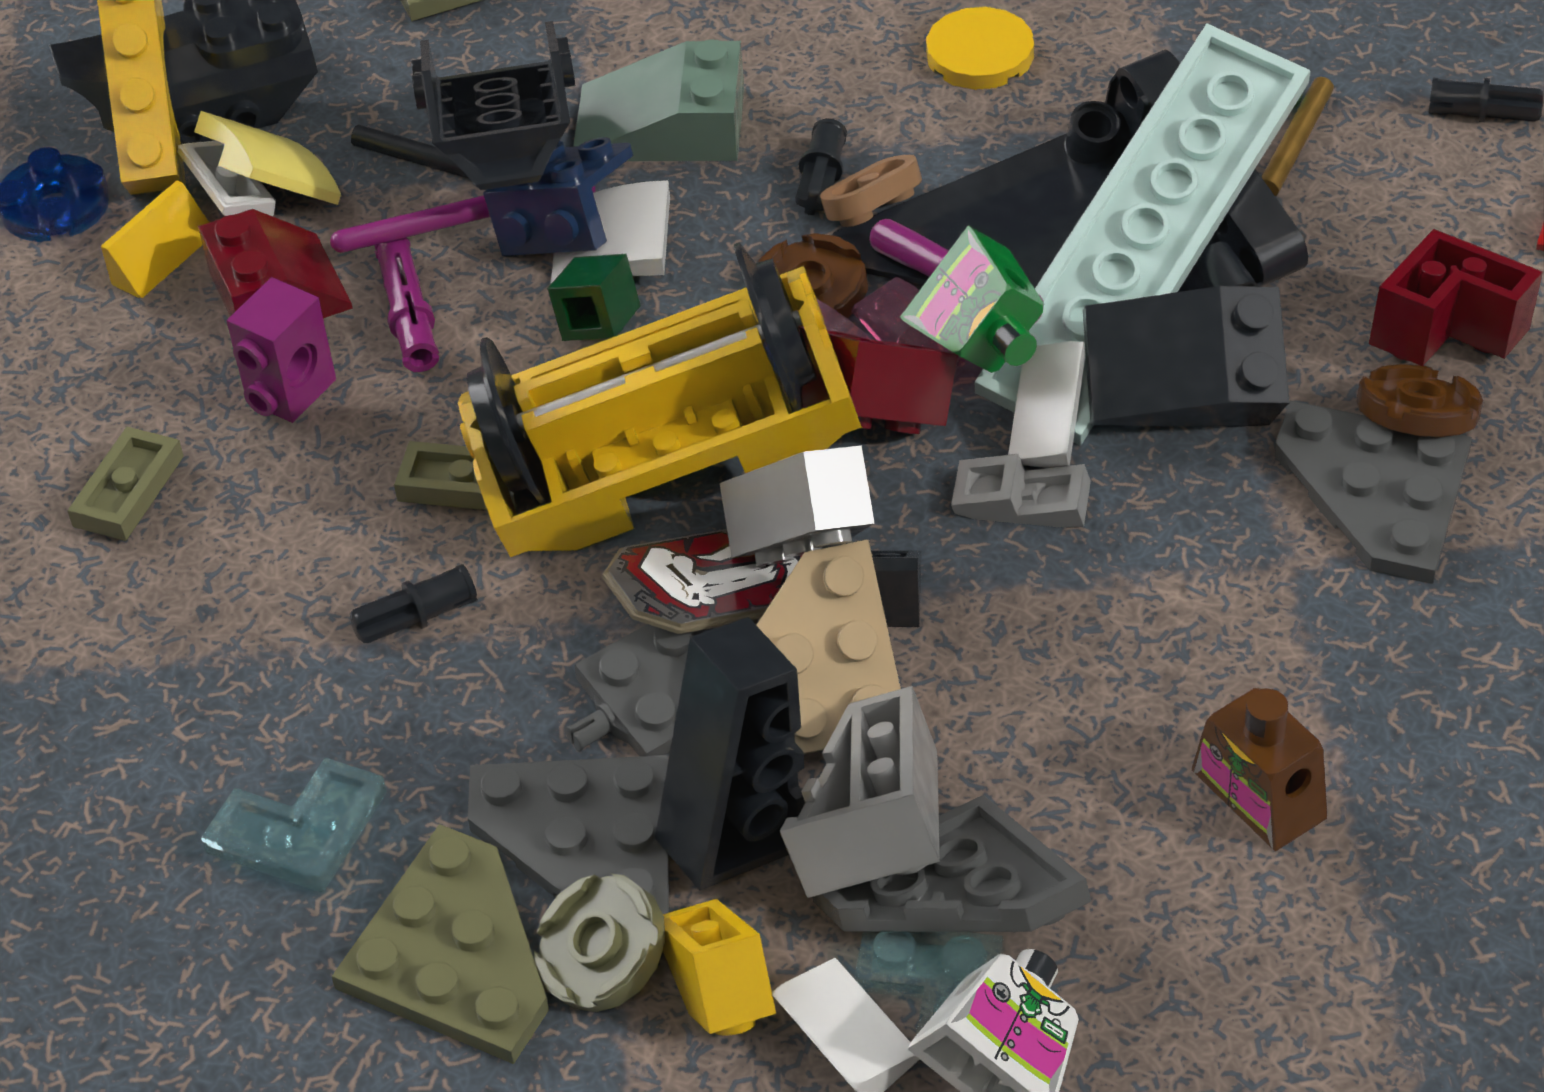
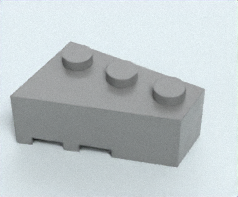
(797, 505)
(873, 801)

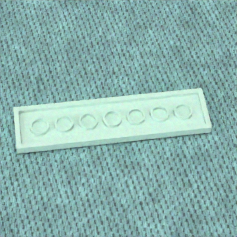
(1163, 193)

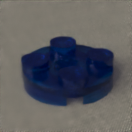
(48, 173)

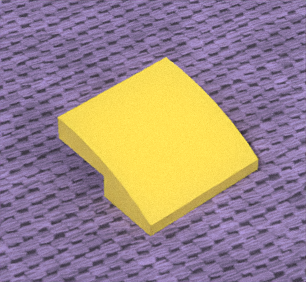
(269, 158)

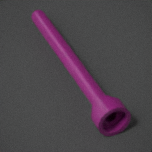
(410, 224)

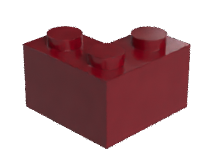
(1456, 293)
(889, 381)

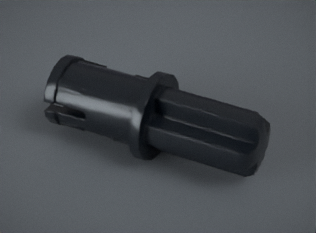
(1485, 100)
(820, 164)
(414, 604)

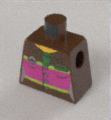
(1264, 766)

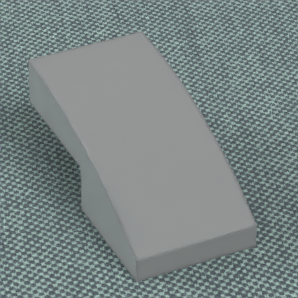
(1005, 492)

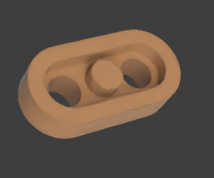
(878, 184)

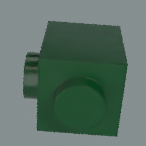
(594, 297)

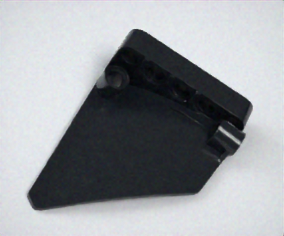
(1043, 192)

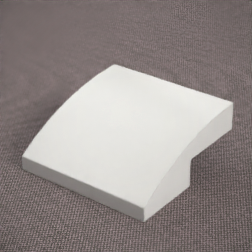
(633, 224)

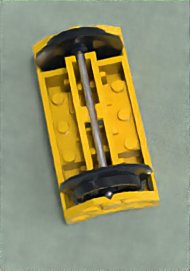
(651, 410)

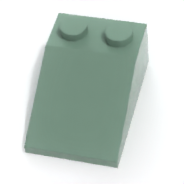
(670, 104)

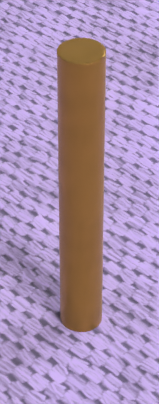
(1297, 134)

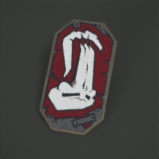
(693, 582)

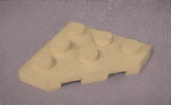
(835, 634)

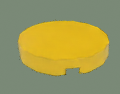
(980, 47)

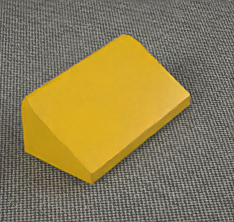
(154, 241)

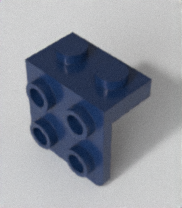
(559, 208)

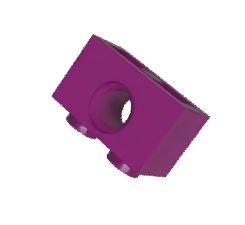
(281, 350)

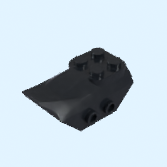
(220, 59)
(498, 120)

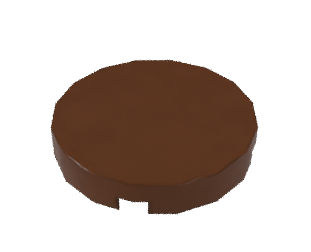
(831, 266)
(1417, 402)

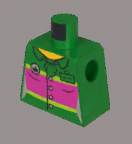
(978, 304)

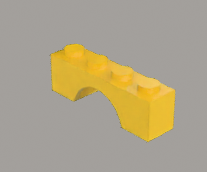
(140, 95)

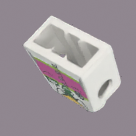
(1001, 1028)

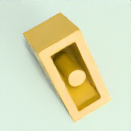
(718, 967)

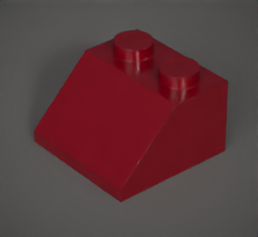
(254, 247)

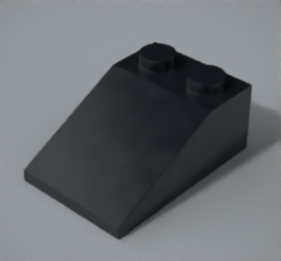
(1187, 358)

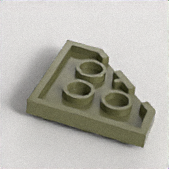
(451, 950)

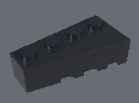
(732, 756)

